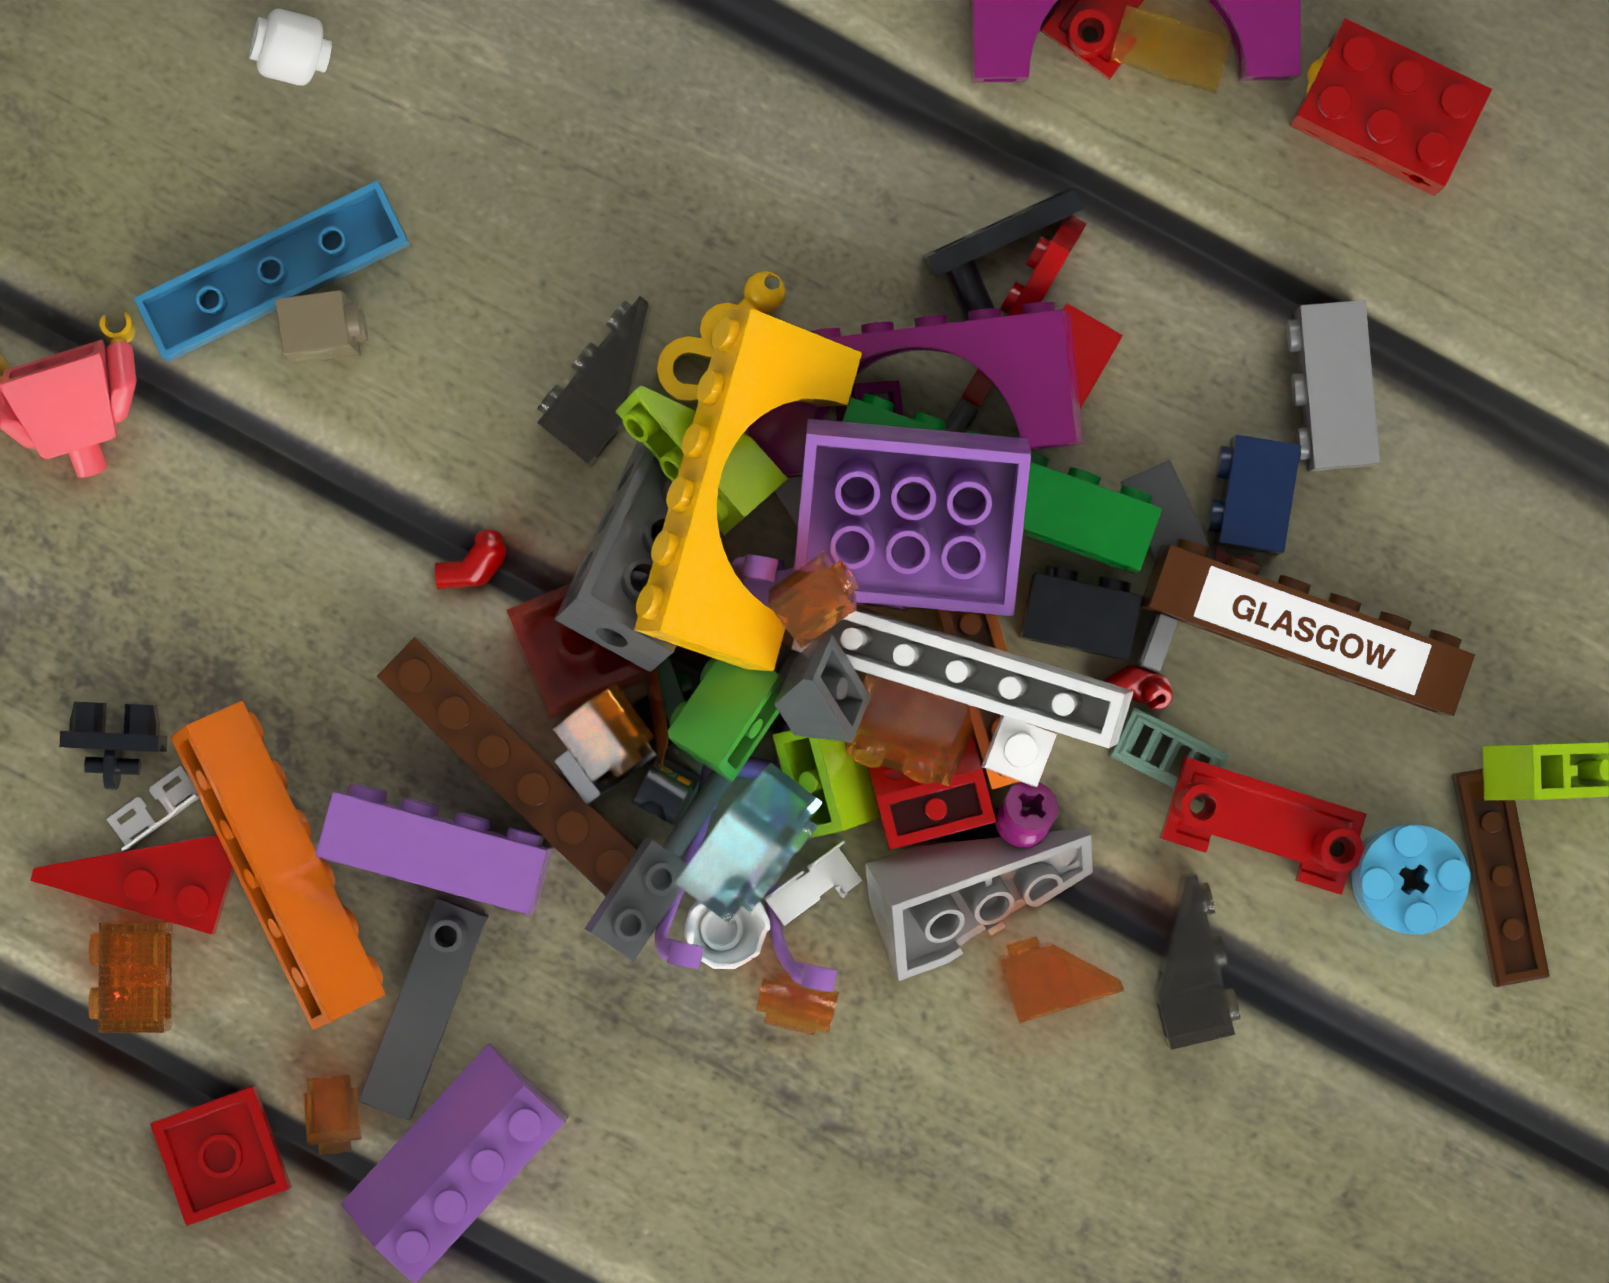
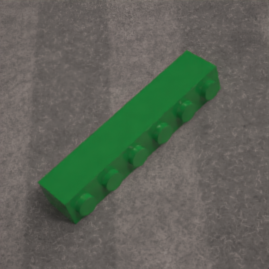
(1060, 507)

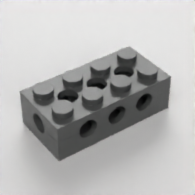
(619, 564)

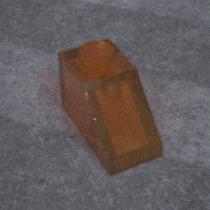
(1051, 979)

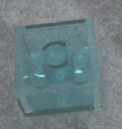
(751, 844)

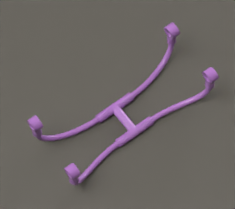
(689, 954)

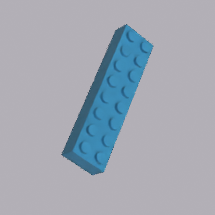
(272, 267)

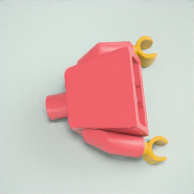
(71, 399)

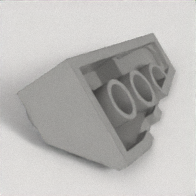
(950, 892)

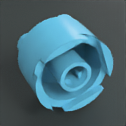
(1440, 873)

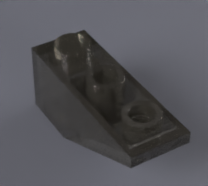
(584, 411)
(1189, 980)

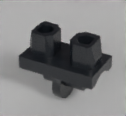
(139, 734)

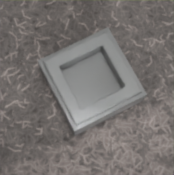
(1156, 642)

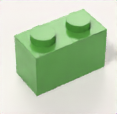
(726, 716)

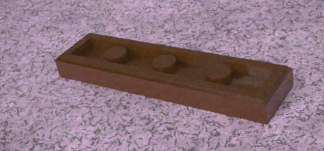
(1501, 883)

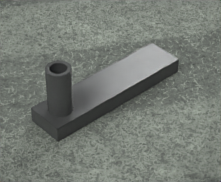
(423, 1009)

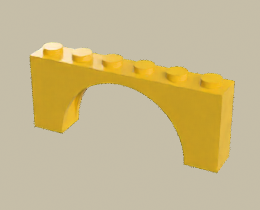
(691, 585)

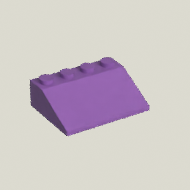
(916, 513)

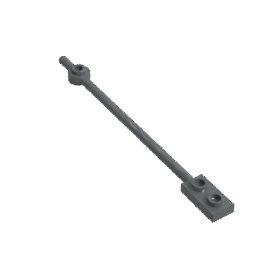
(649, 880)

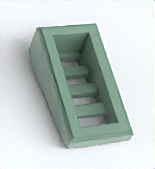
(1131, 729)

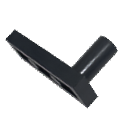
(958, 257)

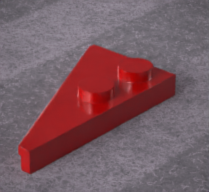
(1046, 261)
(168, 881)

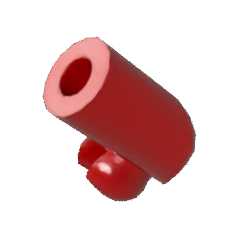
(477, 566)
(1148, 686)

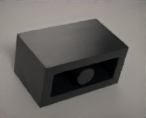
(1081, 614)

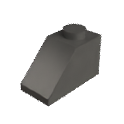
(823, 693)

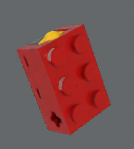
(1390, 107)

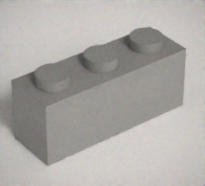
(1334, 385)

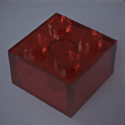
(563, 662)

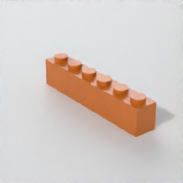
(278, 864)

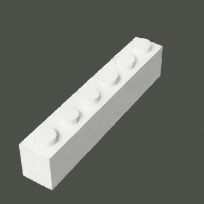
(982, 676)

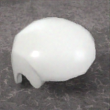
(727, 943)

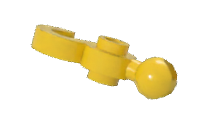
(755, 296)

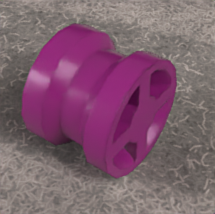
(1027, 827)

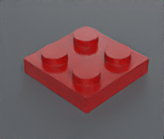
(220, 1155)

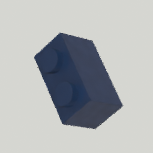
(1255, 494)

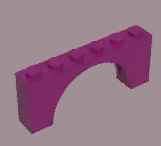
(1261, 31)
(1022, 354)

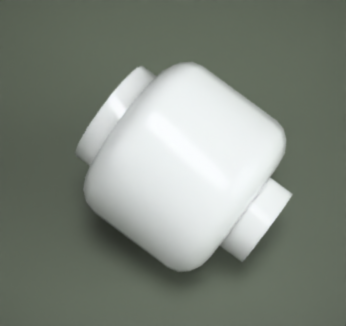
(289, 47)

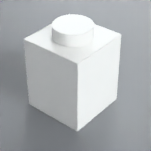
(1019, 750)

